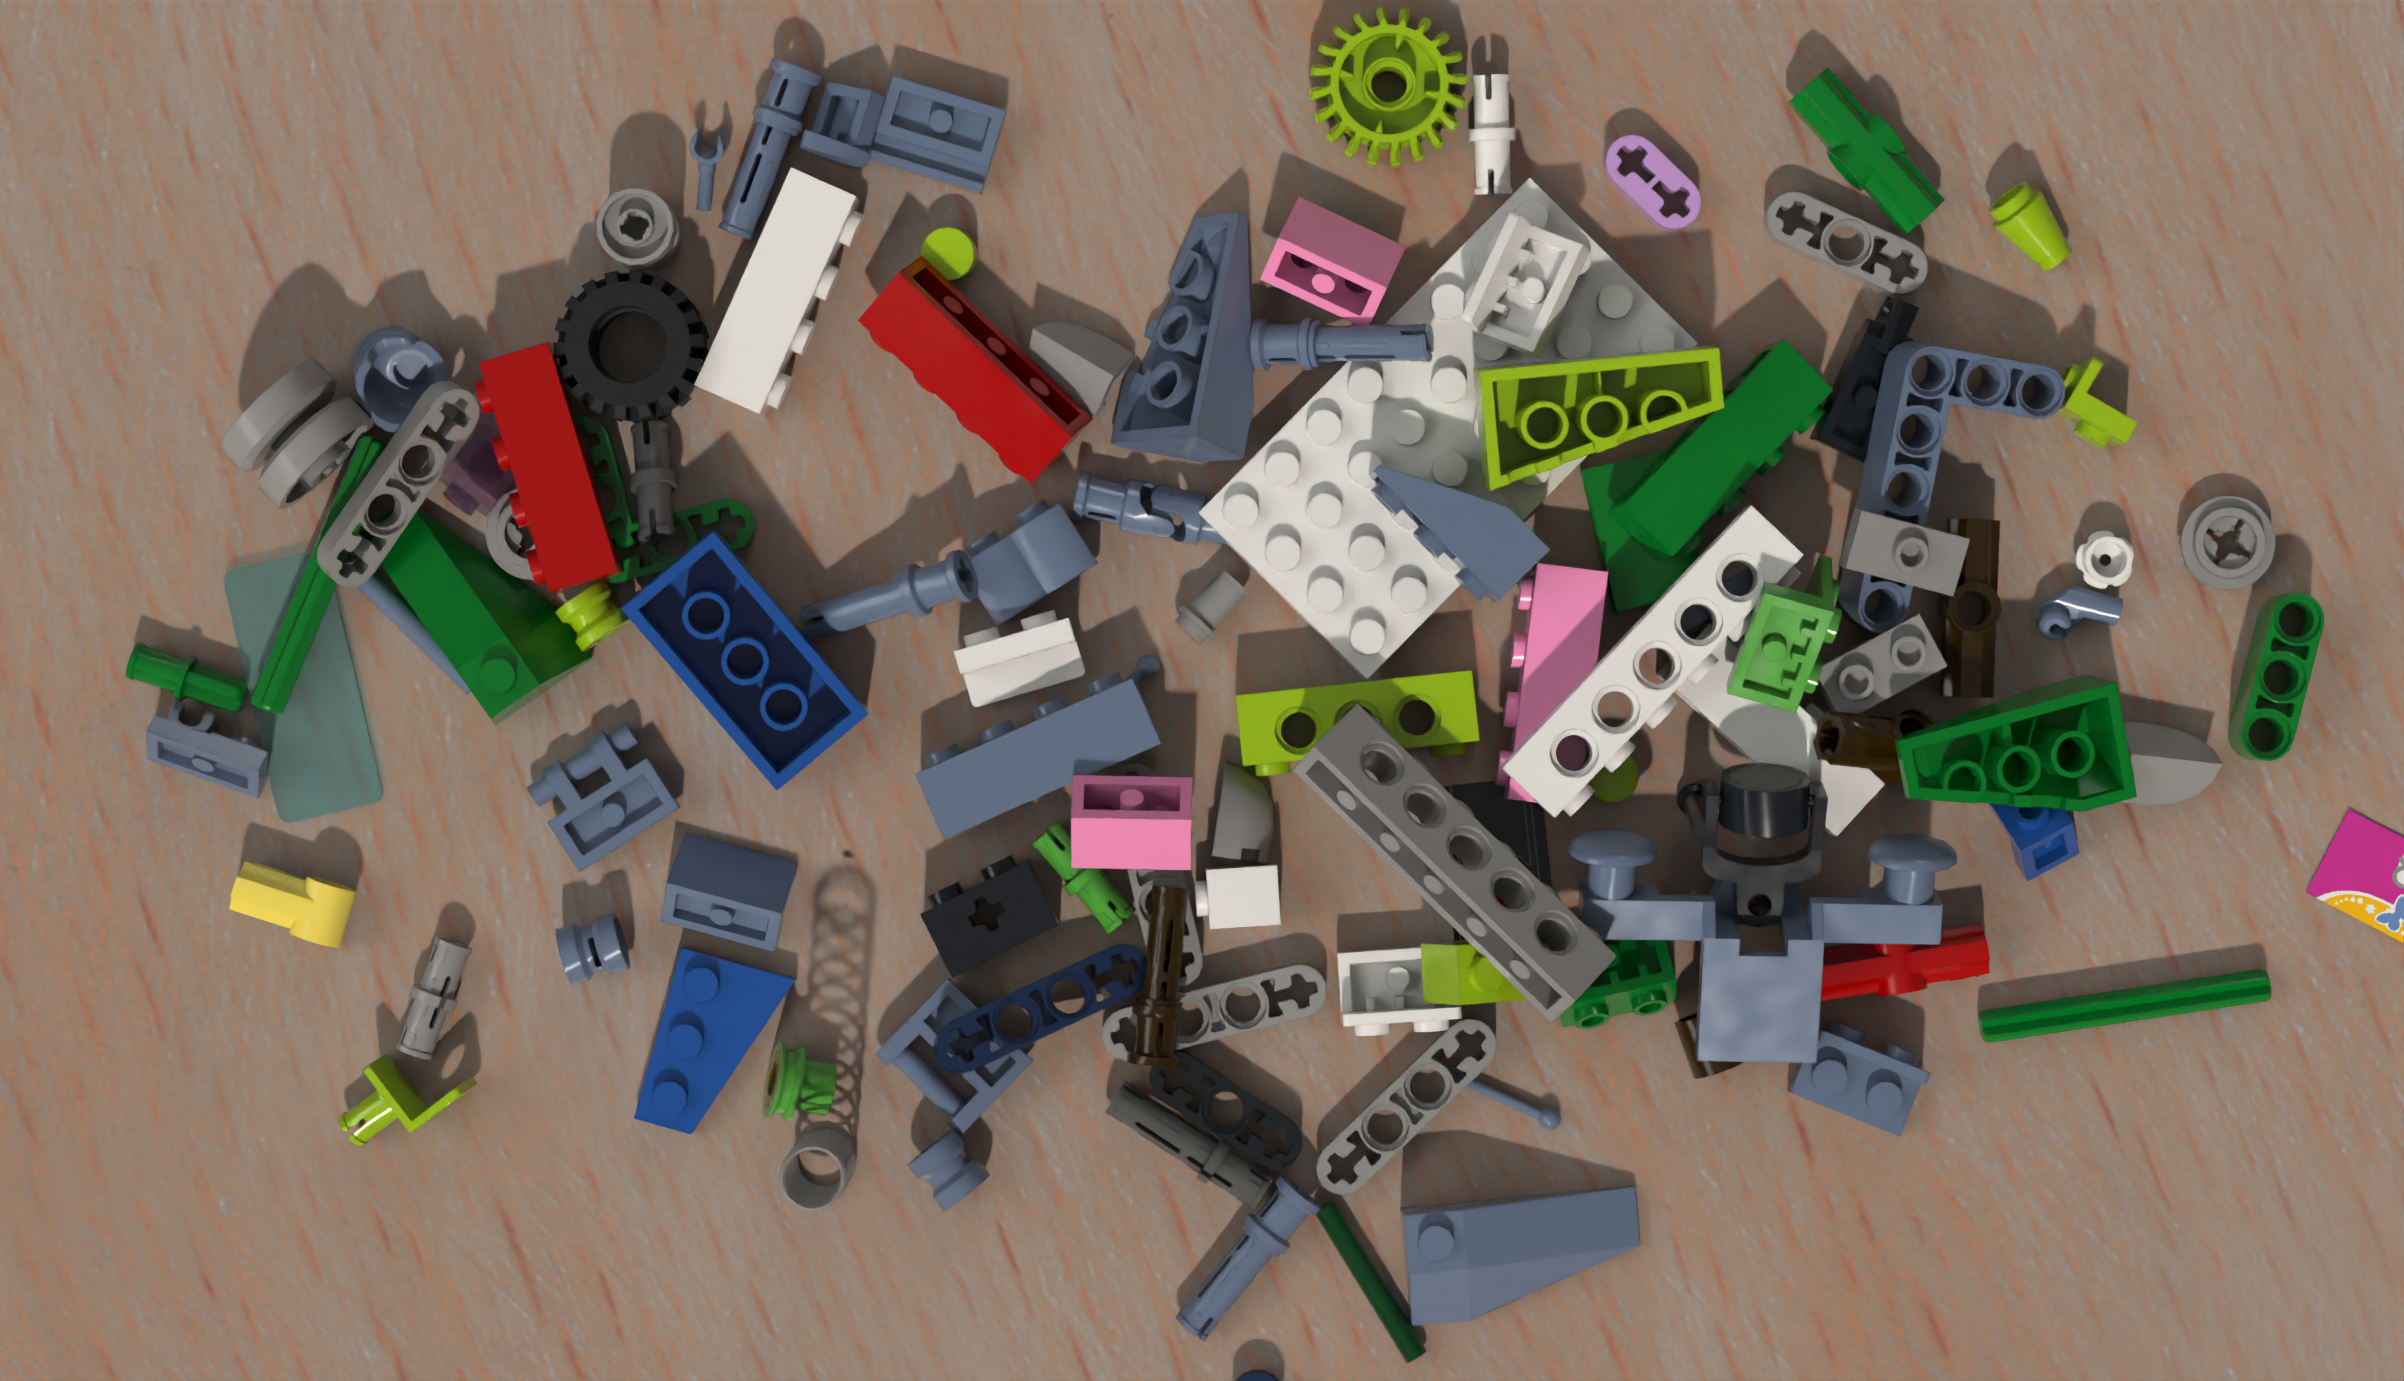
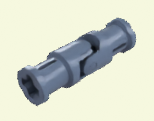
(1122, 506)

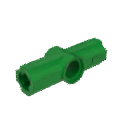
(1866, 151)

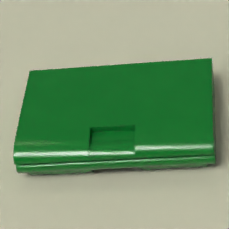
(1632, 572)

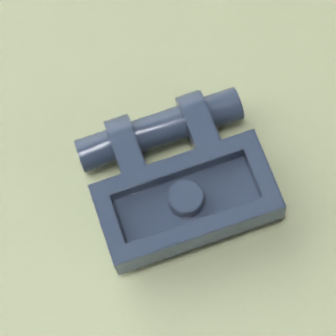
(613, 812)

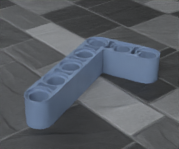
(1920, 455)

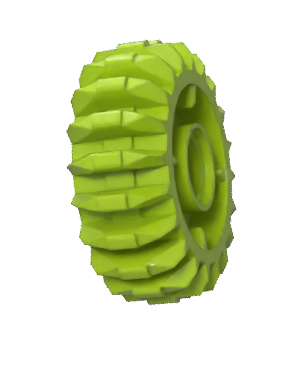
(1394, 51)

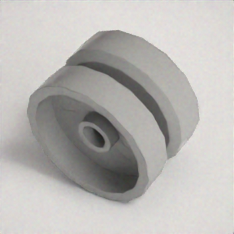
(296, 433)

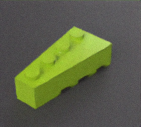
(1570, 408)

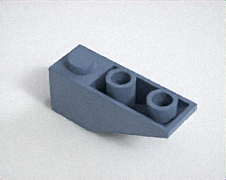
(1475, 533)

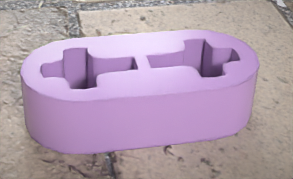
(1662, 172)

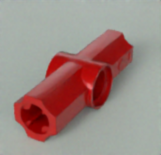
(1904, 967)

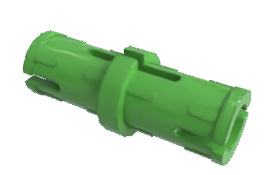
(1087, 883)

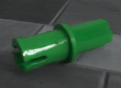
(186, 678)

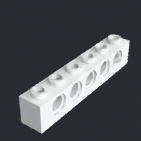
(1745, 540)

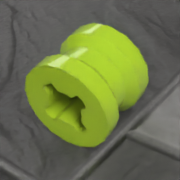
(592, 615)

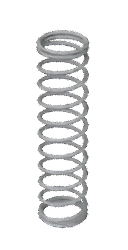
(799, 1189)

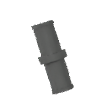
(653, 482)

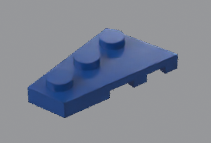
(704, 1033)

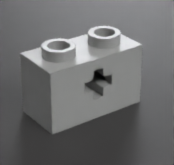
(1879, 667)

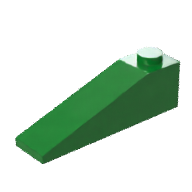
(482, 618)
(2034, 749)

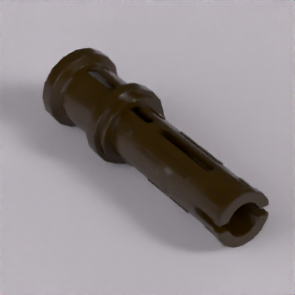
(1158, 1008)

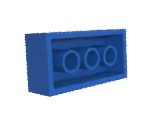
(745, 658)

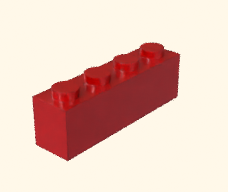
(974, 369)
(549, 468)

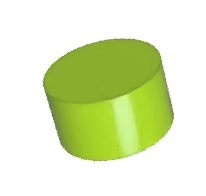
(950, 252)
(1615, 785)

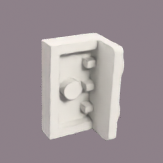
(1523, 285)
(1019, 662)
(1386, 989)

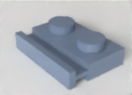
(937, 135)

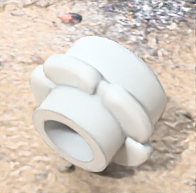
(2120, 556)

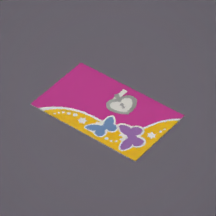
(2364, 875)

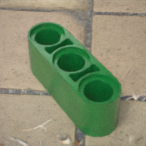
(2297, 656)

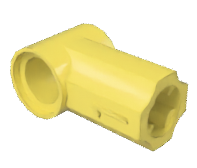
(309, 907)

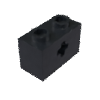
(970, 944)

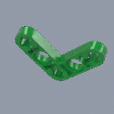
(621, 518)

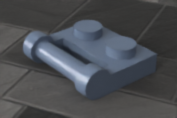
(990, 1080)

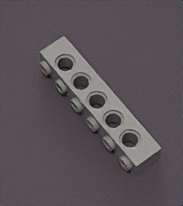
(1456, 891)

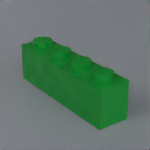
(1720, 451)

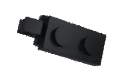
(1853, 401)

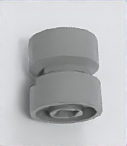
(639, 229)

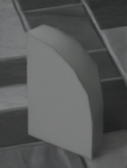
(1079, 361)
(2168, 764)
(1243, 817)

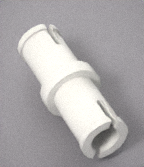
(1492, 134)

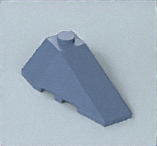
(1198, 371)
(1497, 1250)

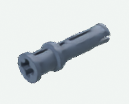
(777, 121)
(1315, 343)
(913, 591)
(1263, 1237)

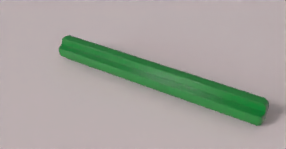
(310, 597)
(2124, 1005)

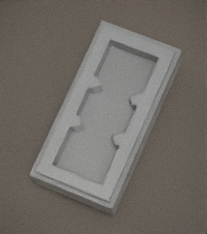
(1903, 552)

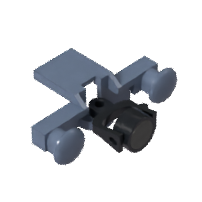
(1760, 1001)

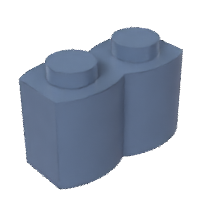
(1029, 561)

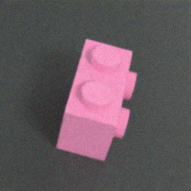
(1332, 262)
(1131, 822)

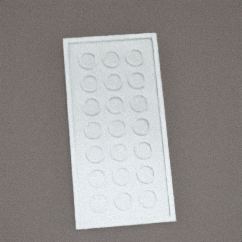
(1306, 498)

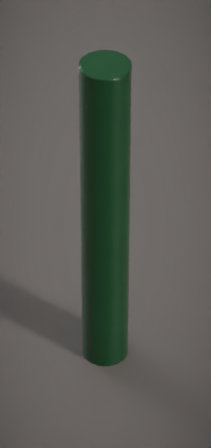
(1370, 1282)

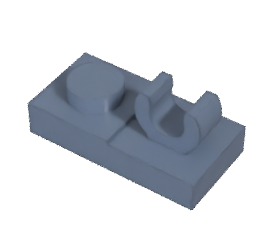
(205, 754)

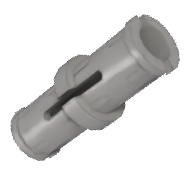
(433, 998)

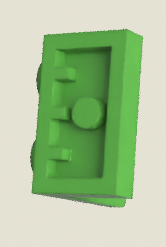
(1784, 640)

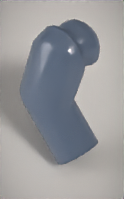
(2074, 605)

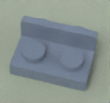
(1861, 1080)

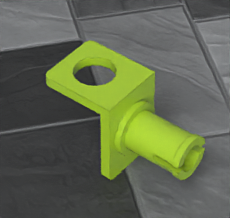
(393, 1100)

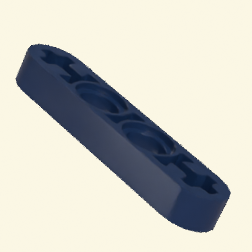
(1043, 1013)

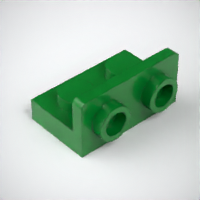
(1635, 982)

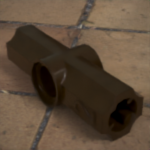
(1968, 648)
(1867, 739)

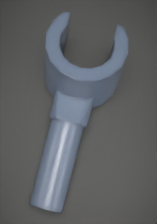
(707, 158)

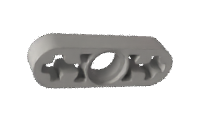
(1879, 274)

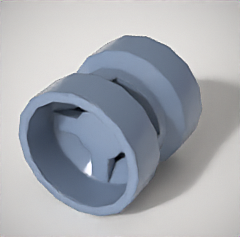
(593, 948)
(947, 1170)

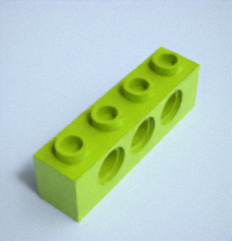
(1447, 695)

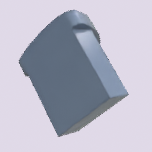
(844, 125)

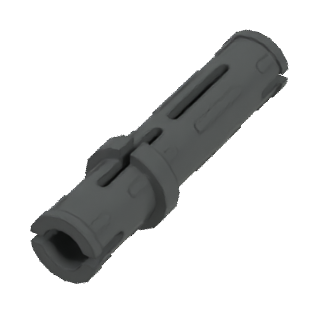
(1198, 1151)

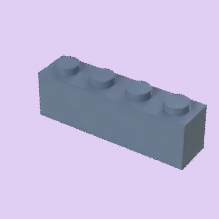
(1038, 757)

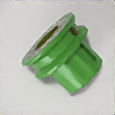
(797, 1083)

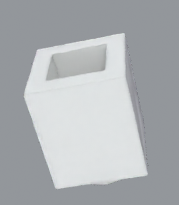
(1239, 896)

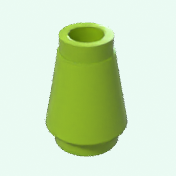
(2030, 225)

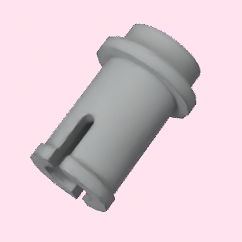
(1210, 607)

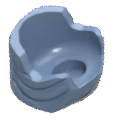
(393, 372)

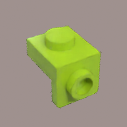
(2095, 420)

